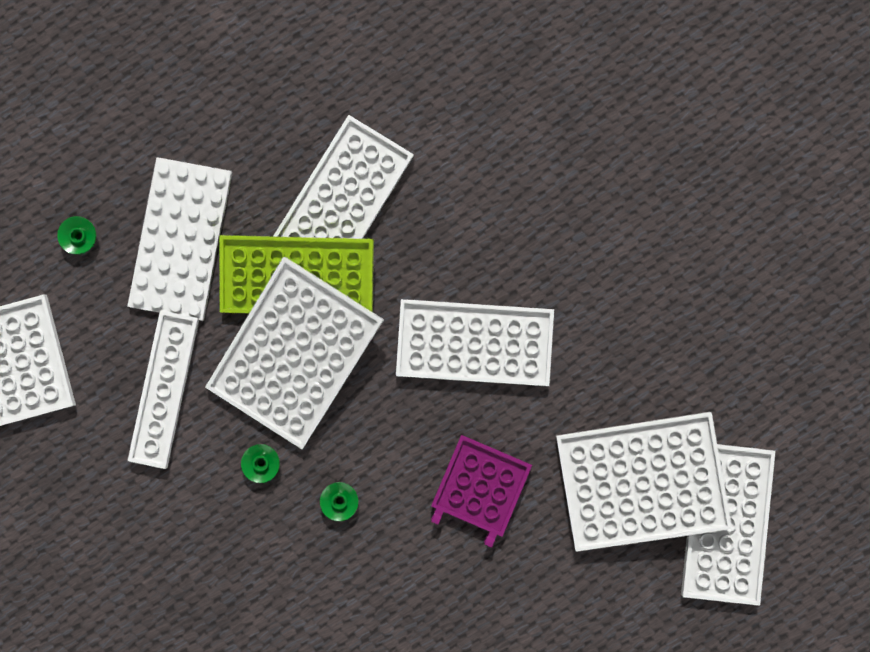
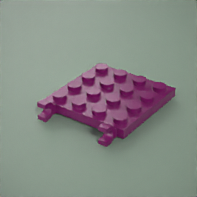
(480, 487)

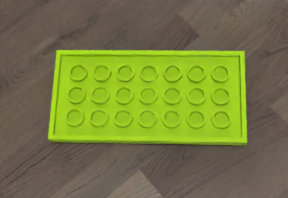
(252, 260)

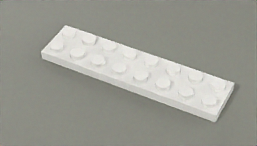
(163, 389)

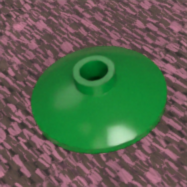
(68, 231)
(253, 470)
(337, 511)

